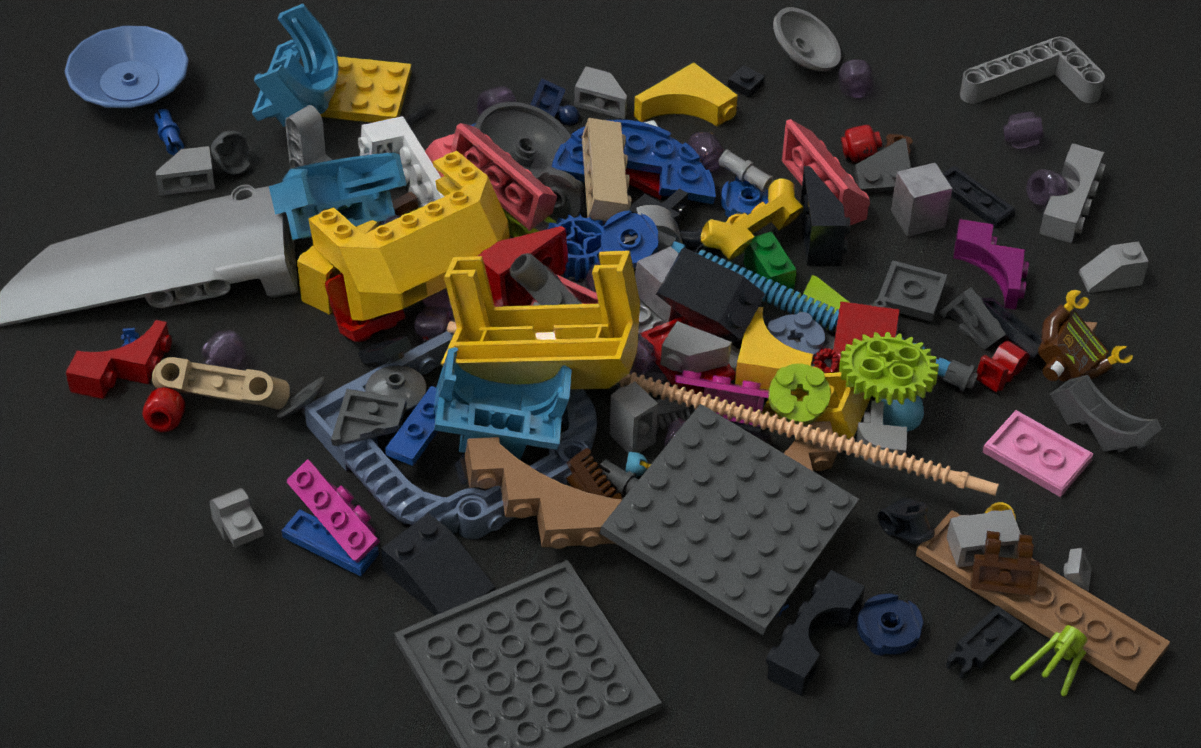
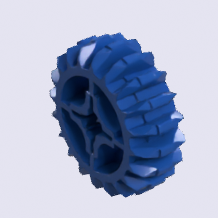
(583, 244)

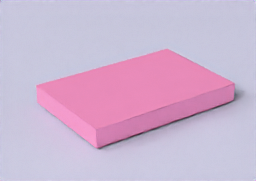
(1038, 453)

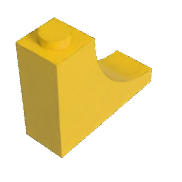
(688, 93)
(764, 355)

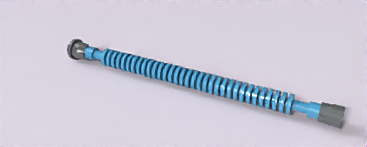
(951, 372)

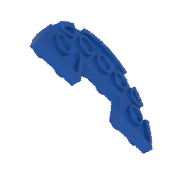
(652, 151)

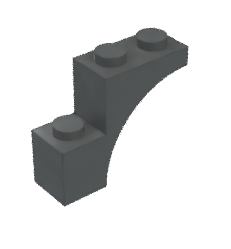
(1112, 427)

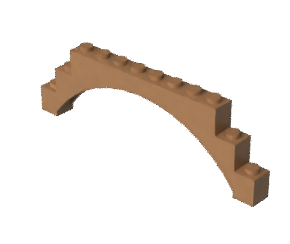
(569, 514)

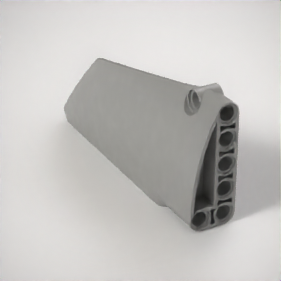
(161, 257)

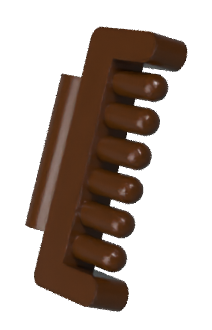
(584, 481)

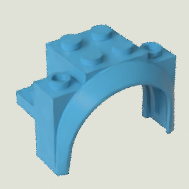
(287, 83)
(352, 185)
(493, 409)

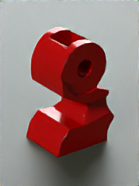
(1005, 363)

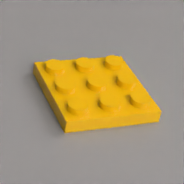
(368, 90)

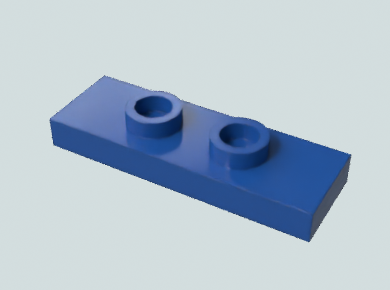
(415, 432)
(312, 535)

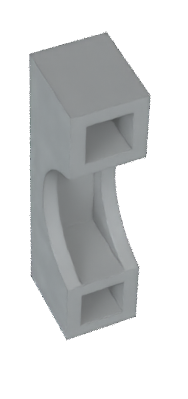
(1065, 212)

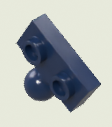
(548, 99)

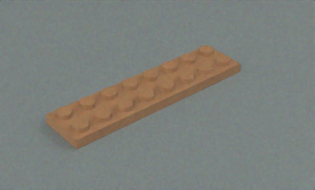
(1114, 639)

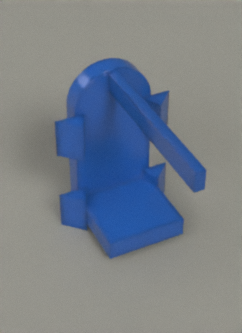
(129, 336)

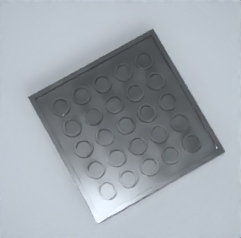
(730, 518)
(528, 667)

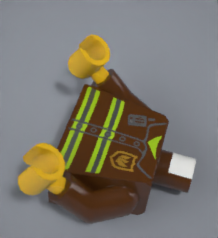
(1072, 347)

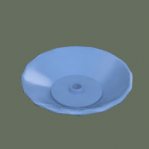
(126, 67)

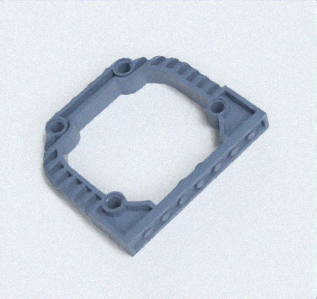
(467, 511)

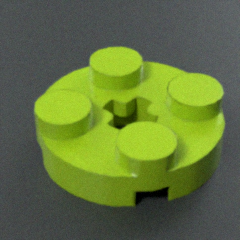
(811, 381)

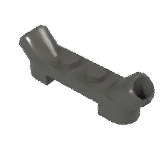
(541, 281)

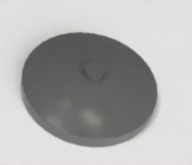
(524, 133)

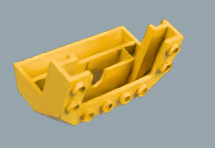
(412, 253)
(537, 340)

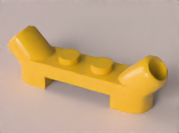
(735, 237)

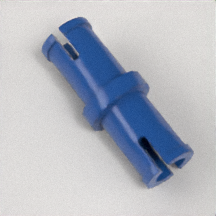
(168, 131)

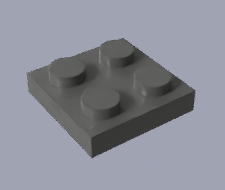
(913, 290)

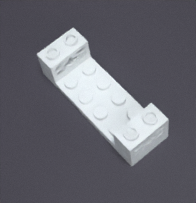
(397, 137)

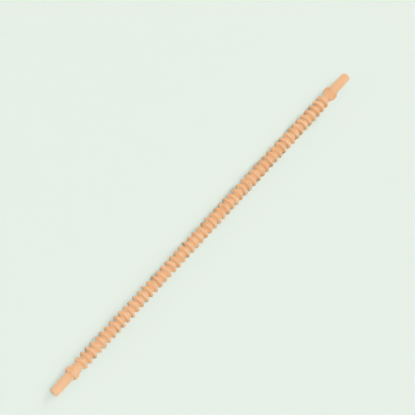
(960, 479)

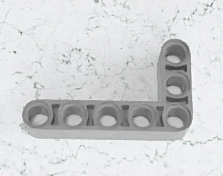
(1051, 57)
(306, 138)

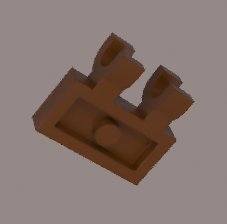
(1003, 573)

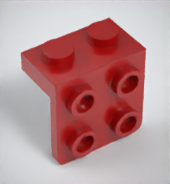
(355, 329)

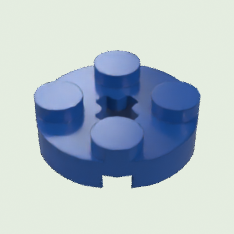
(734, 197)
(634, 225)

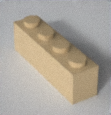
(605, 169)

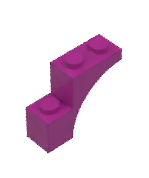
(1002, 263)

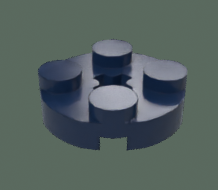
(884, 639)

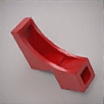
(97, 371)

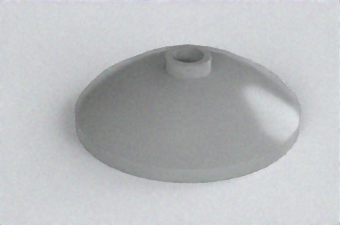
(806, 39)

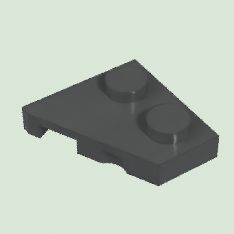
(880, 170)

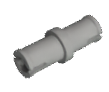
(745, 170)

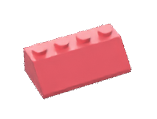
(805, 149)
(514, 185)

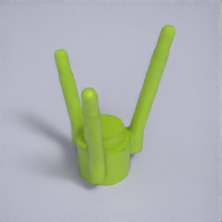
(1067, 645)

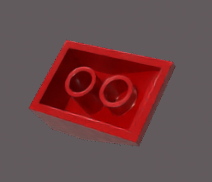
(546, 246)

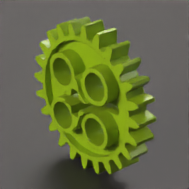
(888, 368)

